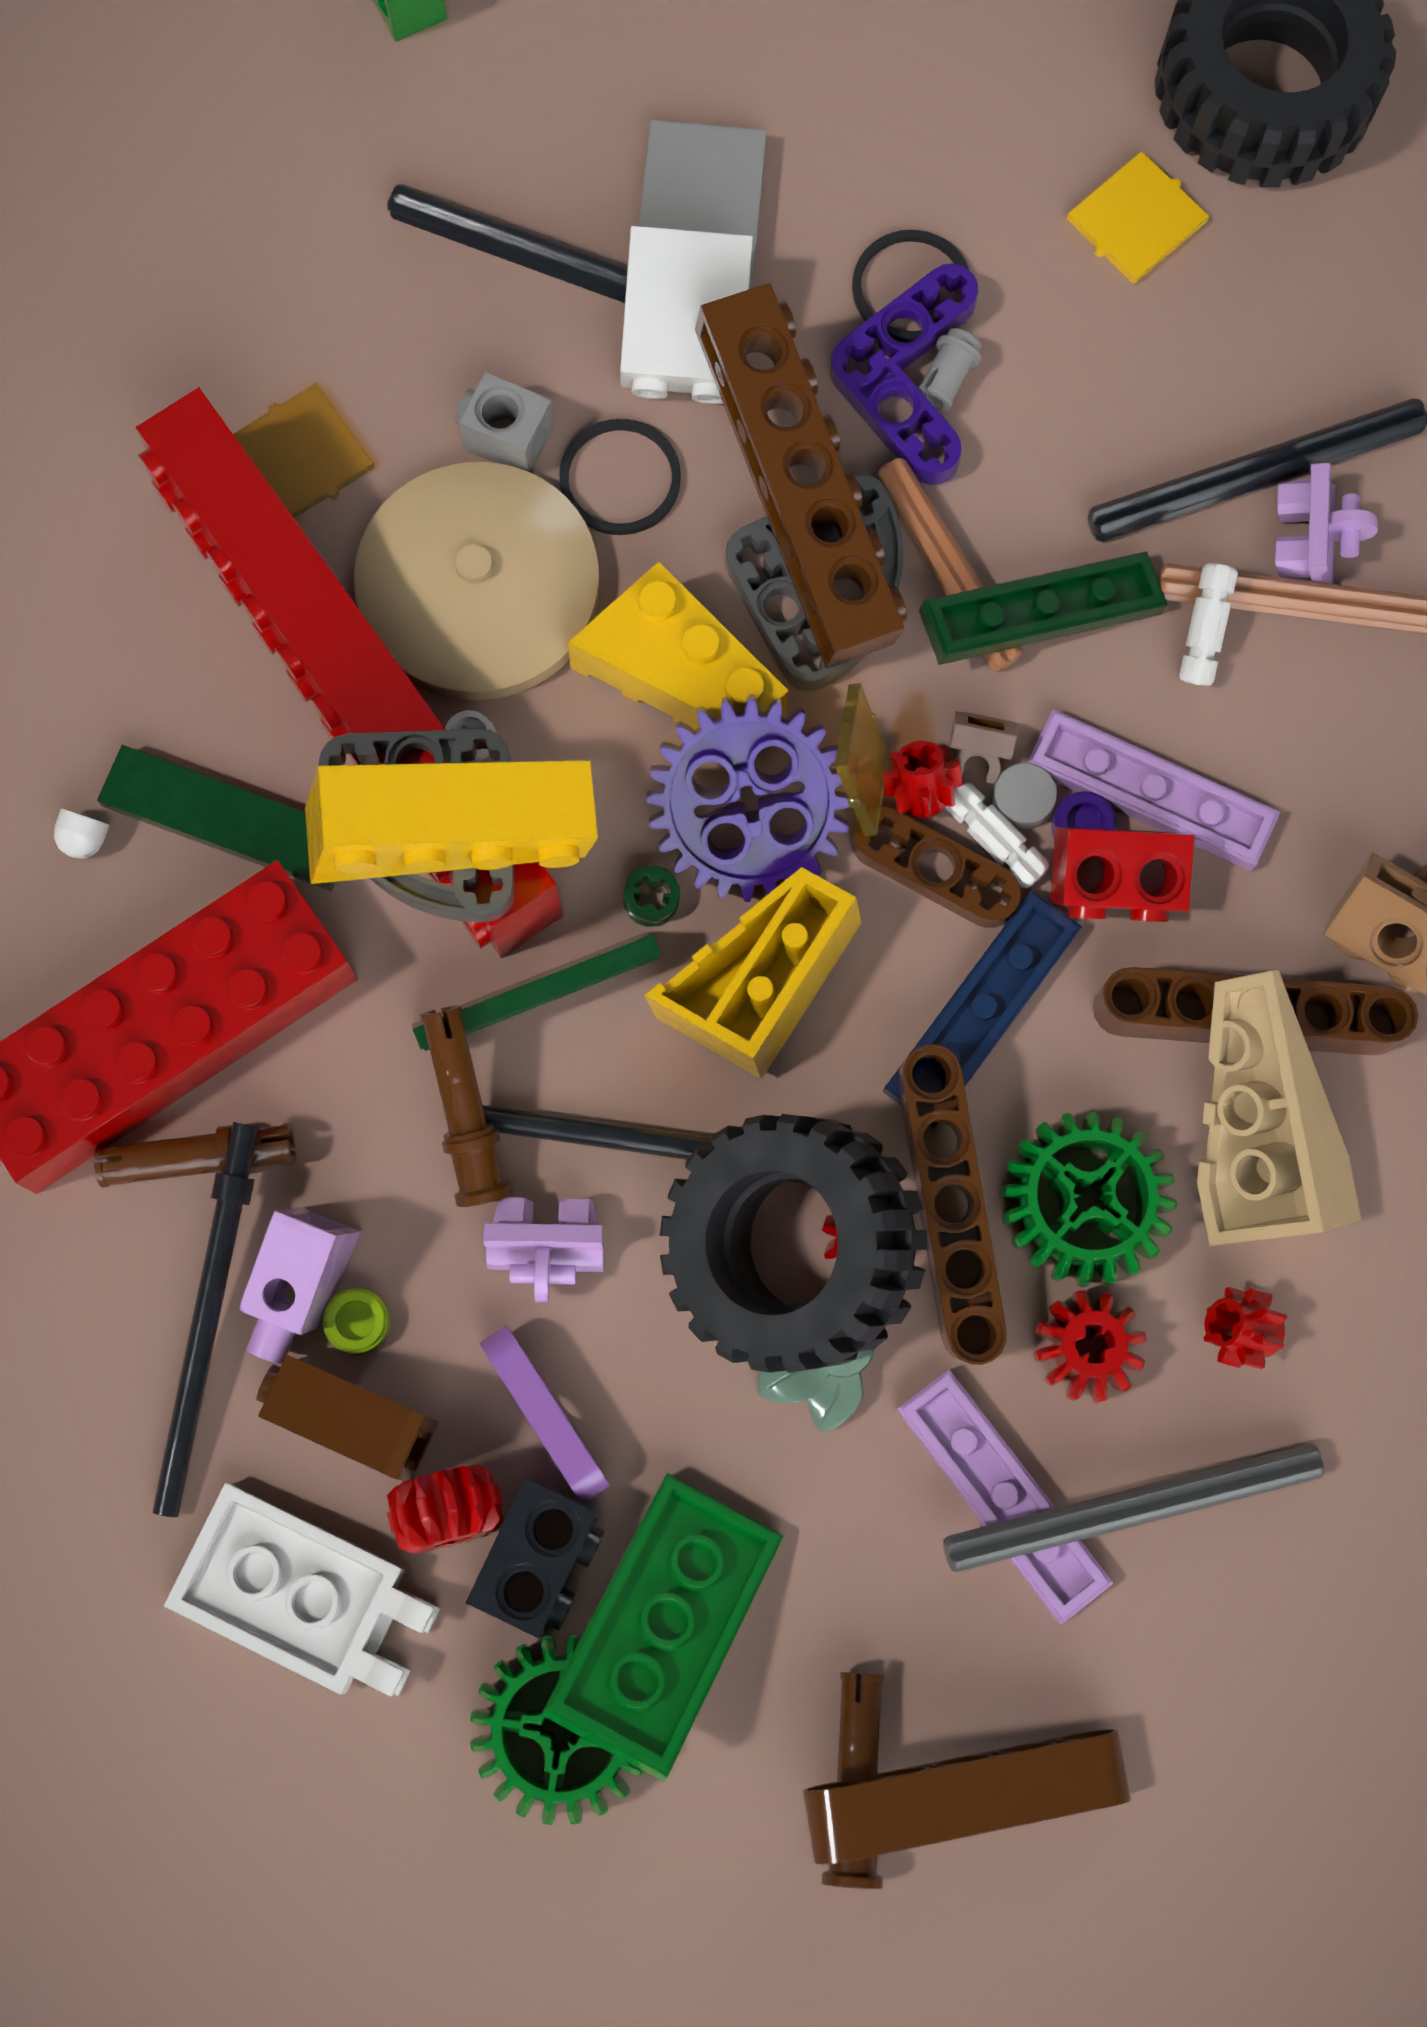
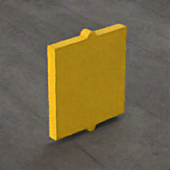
(1137, 217)

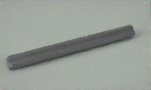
(1132, 1507)

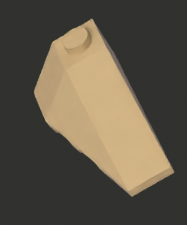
(1272, 1137)

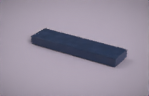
(993, 992)

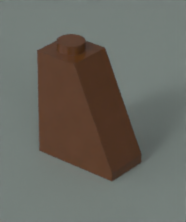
(345, 1418)

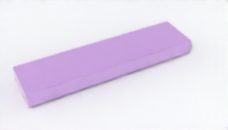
(1154, 790)
(999, 1490)

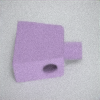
(309, 1255)

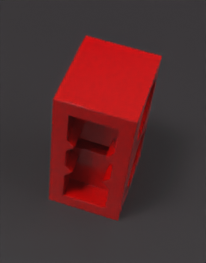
(1122, 859)

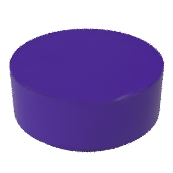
(1084, 811)

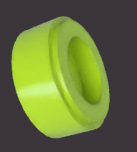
(356, 1321)

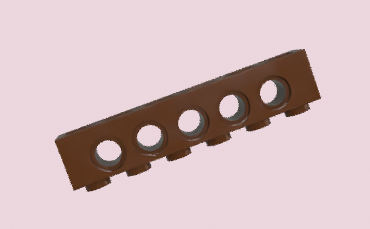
(760, 324)

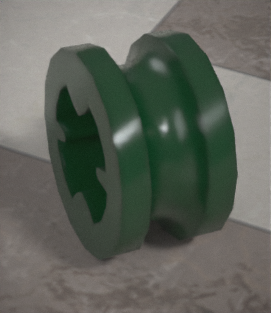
(654, 877)

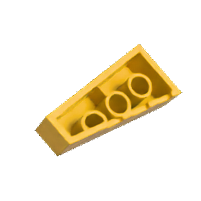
(447, 817)

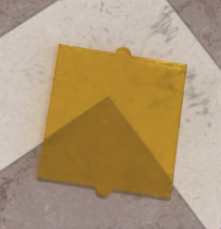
(304, 450)
(862, 759)

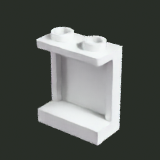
(666, 285)

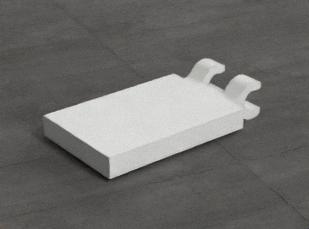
(296, 1594)

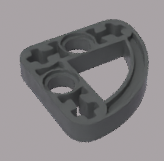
(745, 578)
(445, 747)

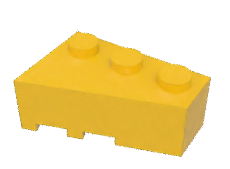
(671, 653)
(762, 974)

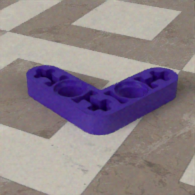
(888, 380)

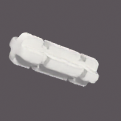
(1208, 624)
(997, 835)

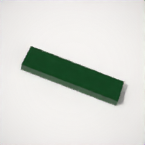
(1042, 607)
(208, 812)
(552, 984)

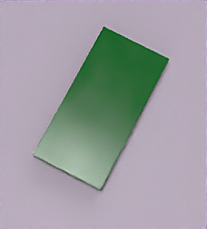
(663, 1627)

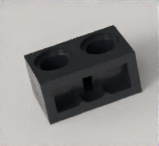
(520, 1550)

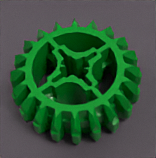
(1111, 1217)
(503, 1720)

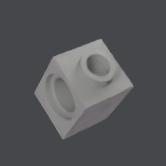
(516, 444)

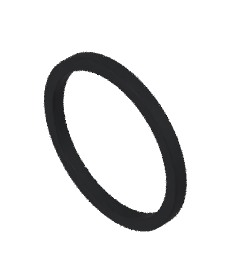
(883, 242)
(622, 425)

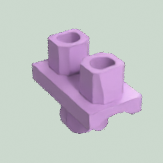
(1316, 502)
(544, 1251)

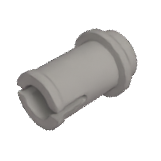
(955, 356)

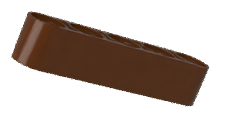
(1344, 1003)
(970, 1232)
(965, 1796)

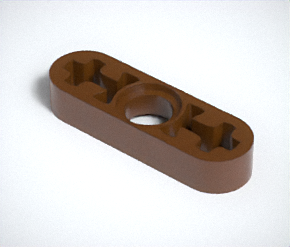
(984, 870)

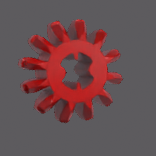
(1106, 1363)
(444, 1508)

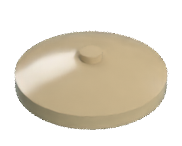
(477, 579)

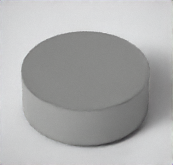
(1025, 795)

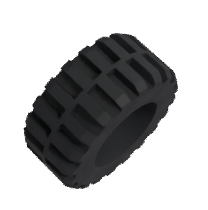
(1263, 130)
(715, 1260)

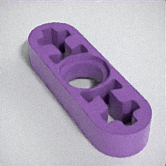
(544, 1414)

